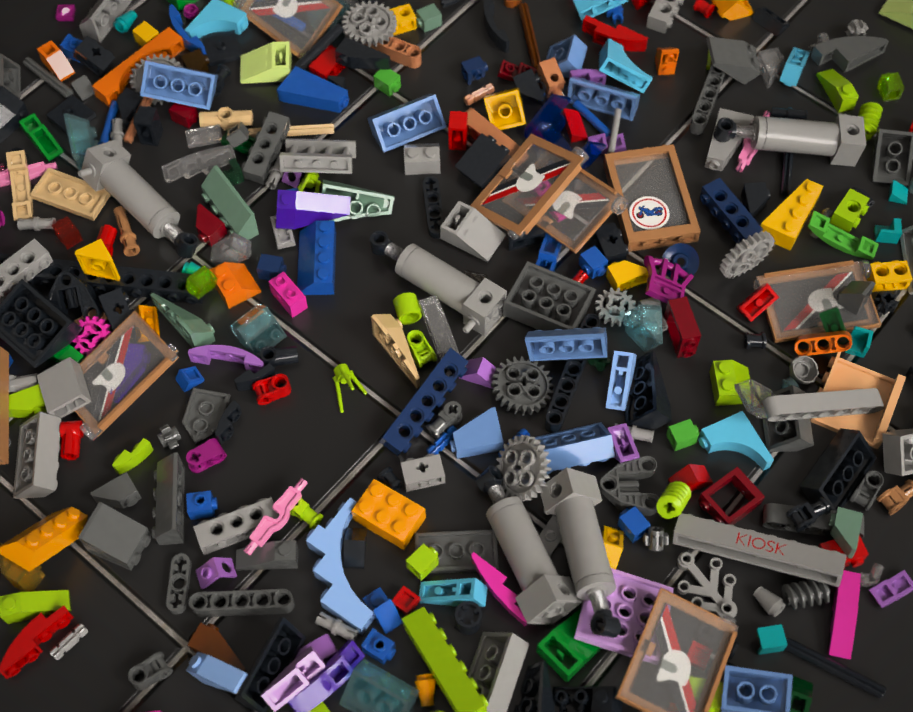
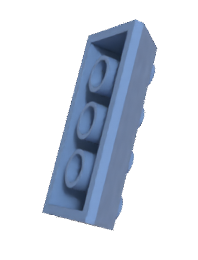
(178, 84)
(603, 97)
(407, 122)
(566, 344)
(577, 446)

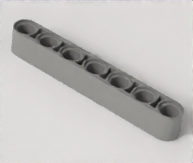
(822, 404)

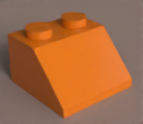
(234, 283)

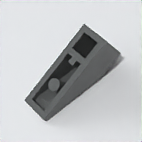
(269, 556)

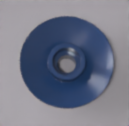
(684, 251)

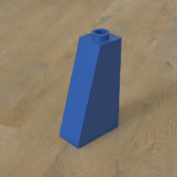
(312, 91)

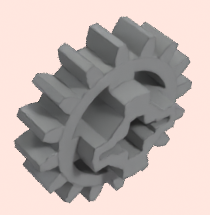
(615, 306)

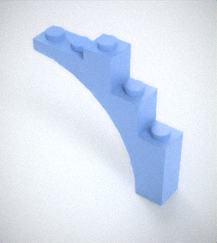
(340, 598)

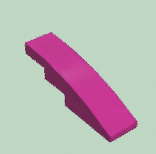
(495, 583)
(844, 615)

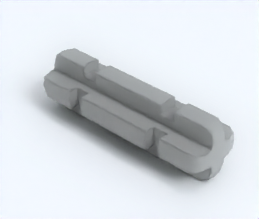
(68, 641)

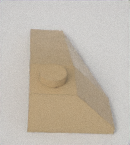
(392, 338)

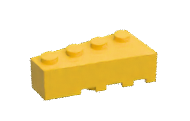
(791, 215)

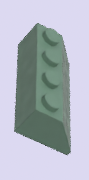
(228, 204)

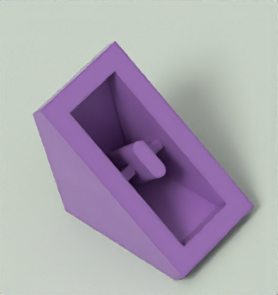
(479, 372)
(623, 443)

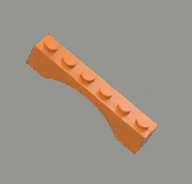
(114, 82)

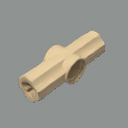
(226, 118)

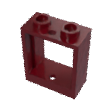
(682, 327)
(744, 486)

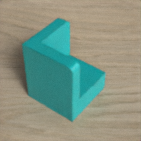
(890, 233)
(860, 341)
(771, 639)

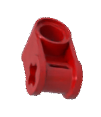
(271, 389)

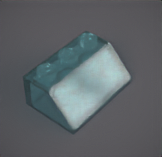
(80, 137)
(377, 691)

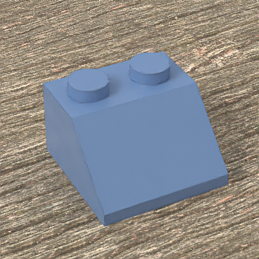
(568, 54)

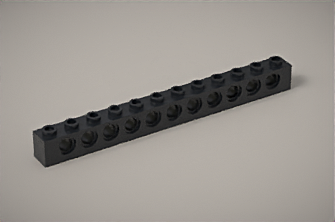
(138, 276)

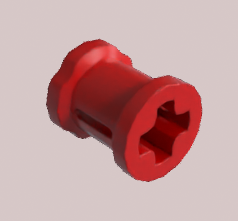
(704, 7)

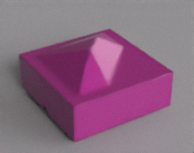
(65, 12)

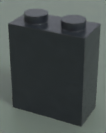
(483, 160)

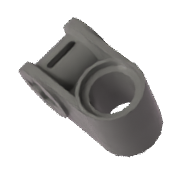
(865, 492)
(150, 670)

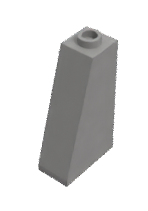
(721, 152)

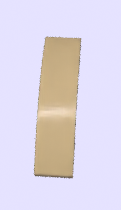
(20, 185)

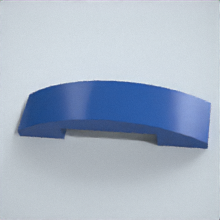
(191, 44)

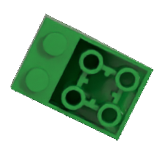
(564, 652)

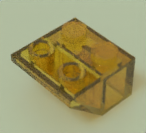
(20, 577)

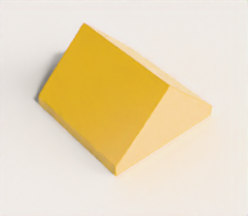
(97, 261)

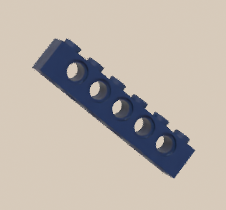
(450, 361)

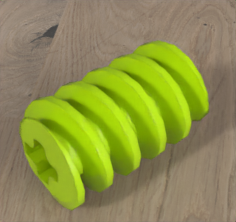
(871, 113)
(673, 499)

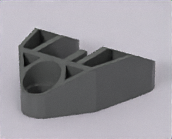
(626, 487)

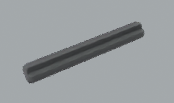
(48, 77)

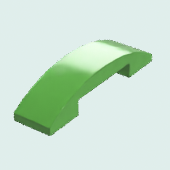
(840, 239)

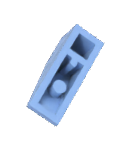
(620, 380)
(216, 673)

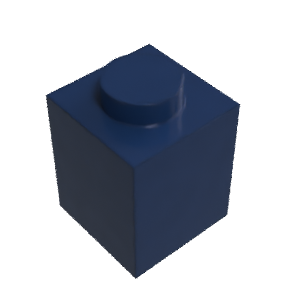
(270, 266)

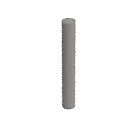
(614, 131)

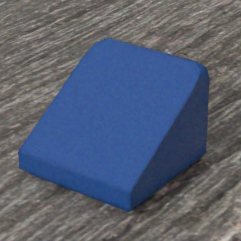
(189, 378)

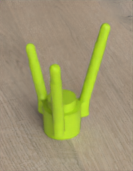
(309, 181)
(344, 375)

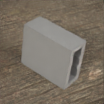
(64, 388)

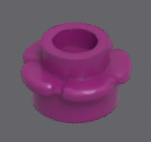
(191, 11)

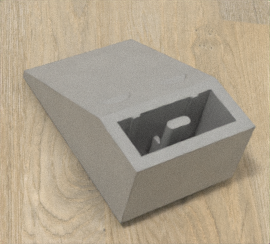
(471, 231)

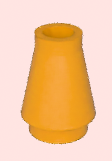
(426, 685)

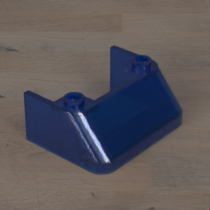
(549, 123)

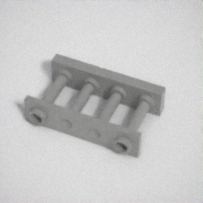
(318, 156)

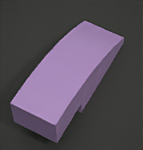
(293, 678)

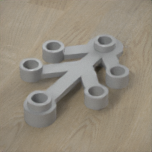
(708, 588)

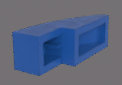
(549, 253)

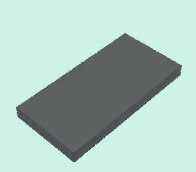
(456, 547)

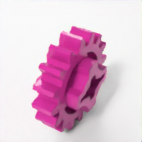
(90, 329)

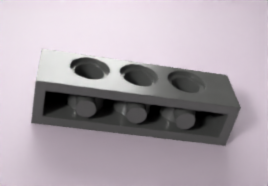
(272, 123)

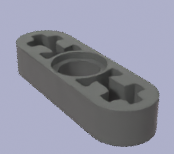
(186, 569)

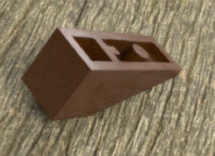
(210, 641)

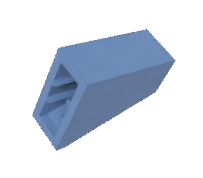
(478, 436)

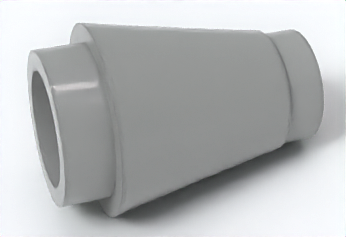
(770, 602)

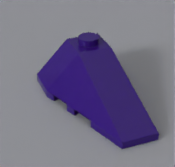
(302, 208)

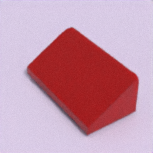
(574, 125)
(757, 302)

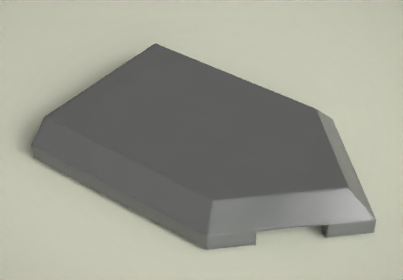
(204, 413)

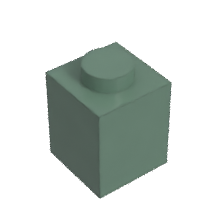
(428, 18)

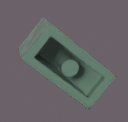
(846, 529)

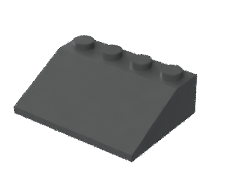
(547, 299)

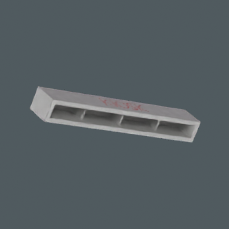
(759, 549)

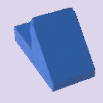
(384, 610)

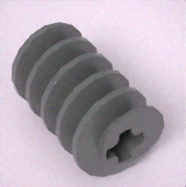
(804, 592)

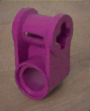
(206, 455)

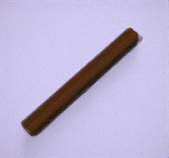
(529, 34)

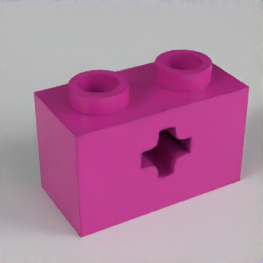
(288, 294)

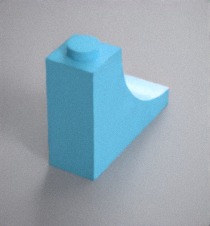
(218, 18)
(617, 65)
(736, 435)

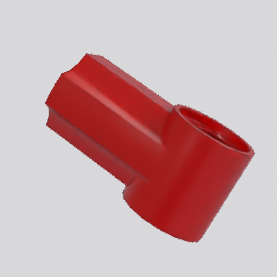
(107, 235)
(71, 438)

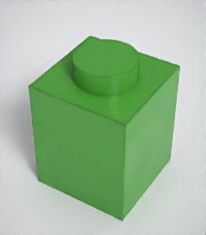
(387, 81)
(682, 434)

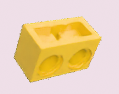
(405, 19)
(889, 276)

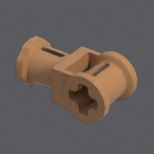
(896, 497)

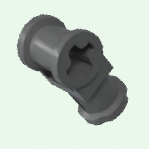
(446, 419)

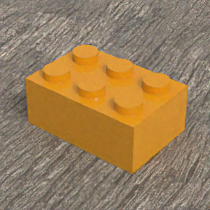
(389, 514)

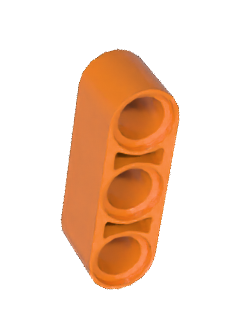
(831, 337)

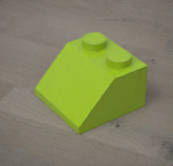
(724, 376)

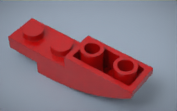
(601, 32)
(26, 645)

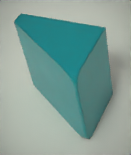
(898, 193)

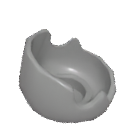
(803, 370)

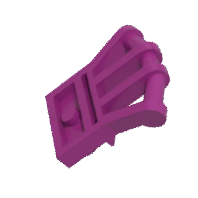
(661, 287)

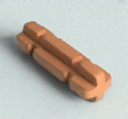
(479, 94)

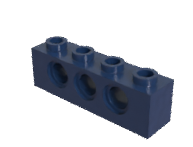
(721, 203)

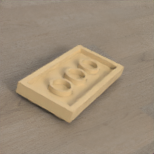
(70, 194)

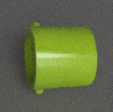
(407, 308)

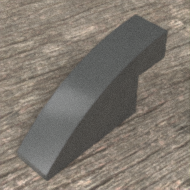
(849, 51)

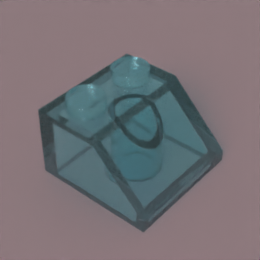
(644, 326)

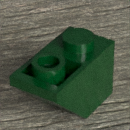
(801, 695)

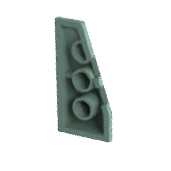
(362, 202)
(189, 326)

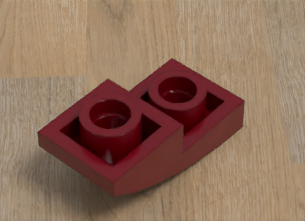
(508, 70)

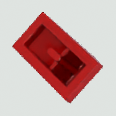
(694, 476)

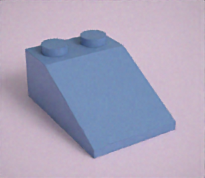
(755, 690)

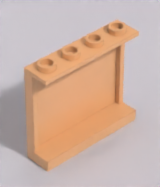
(850, 376)

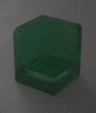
(235, 173)

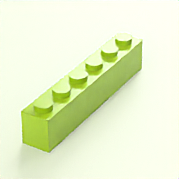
(442, 663)

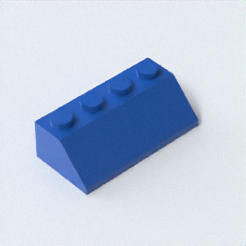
(317, 258)

